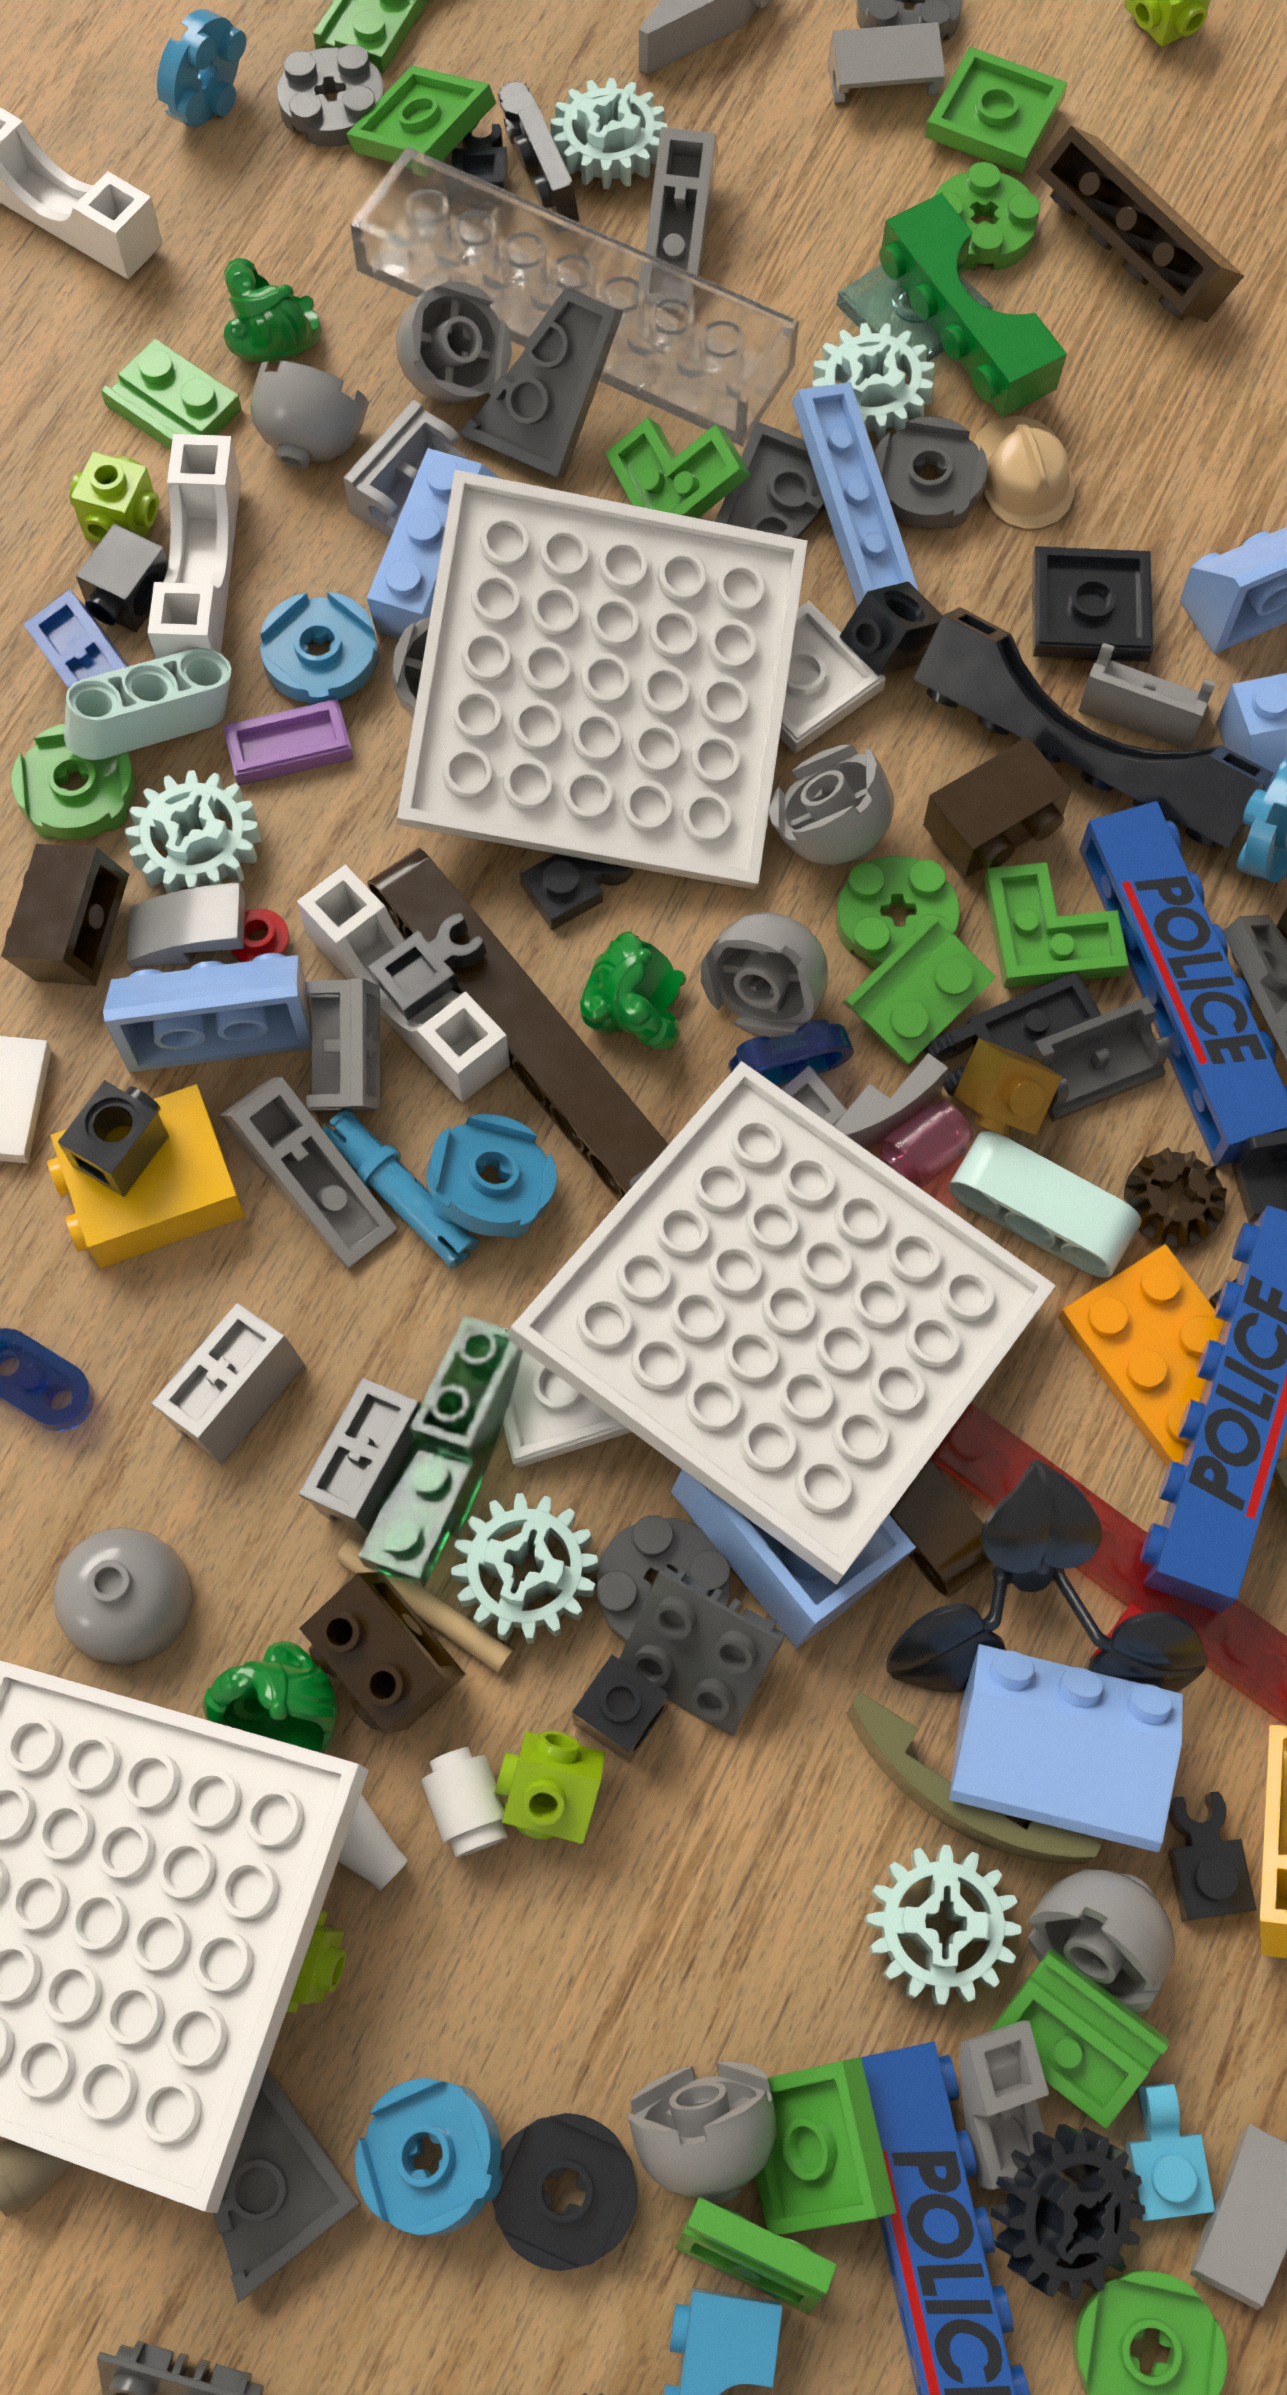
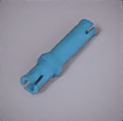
(381, 1169)

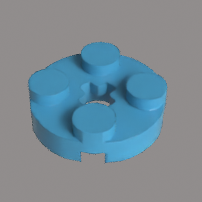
(201, 69)
(319, 619)
(1266, 846)
(486, 1207)
(466, 2173)

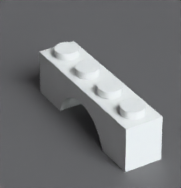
(101, 220)
(204, 503)
(451, 1033)

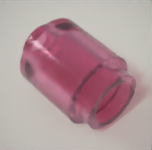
(927, 1143)

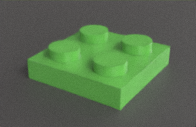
(996, 110)
(423, 113)
(825, 2151)

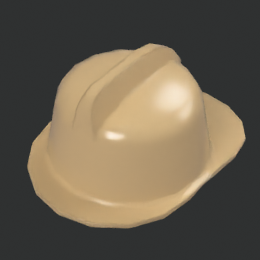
(1026, 472)

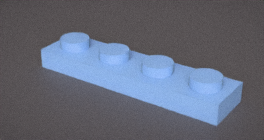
(852, 488)

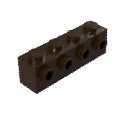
(1139, 225)

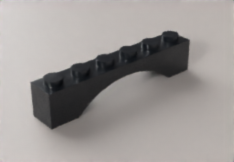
(984, 672)

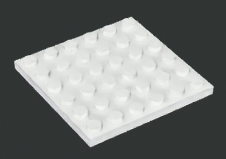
(603, 681)
(783, 1319)
(150, 1925)

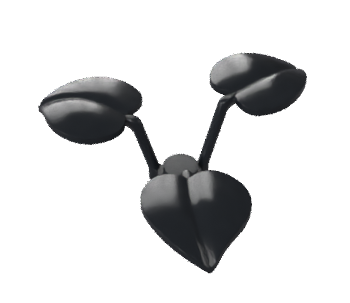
(1031, 1541)

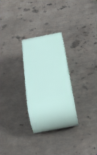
(146, 703)
(1045, 1204)

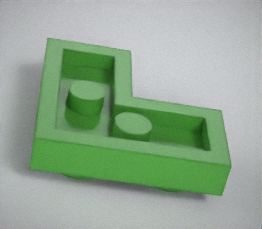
(679, 483)
(1039, 945)

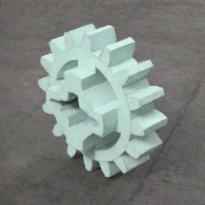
(608, 132)
(875, 370)
(190, 830)
(554, 1577)
(973, 1926)

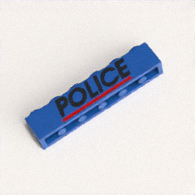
(1185, 972)
(1229, 1433)
(936, 2236)

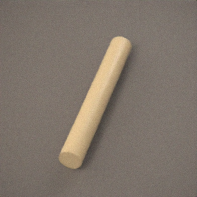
(437, 1614)

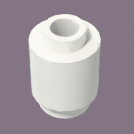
(465, 1802)

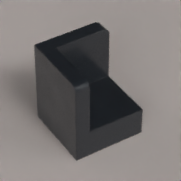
(1262, 1173)

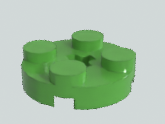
(1005, 201)
(78, 813)
(887, 882)
(1123, 2312)

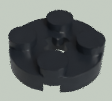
(581, 2232)

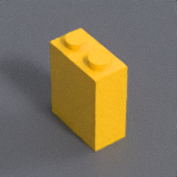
(174, 1198)

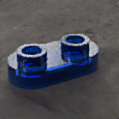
(782, 1059)
(39, 1379)

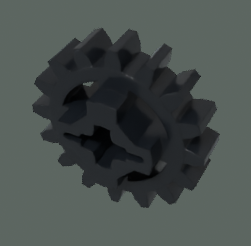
(1068, 2211)

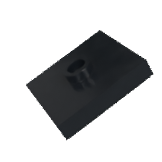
(1091, 600)

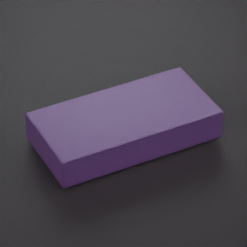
(287, 742)

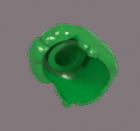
(268, 318)
(632, 992)
(277, 1698)

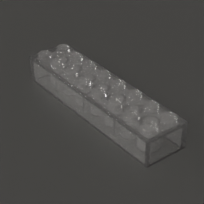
(679, 337)

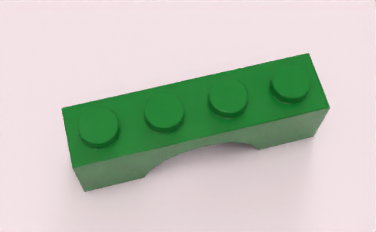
(1006, 355)

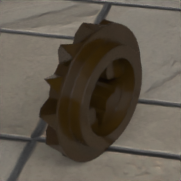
(1189, 1222)

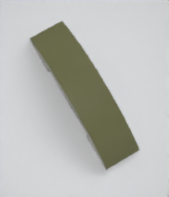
(888, 1738)

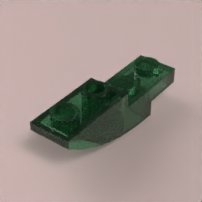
(449, 1455)

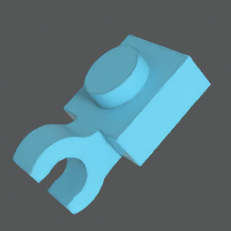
(1169, 2163)

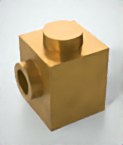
(1006, 1089)

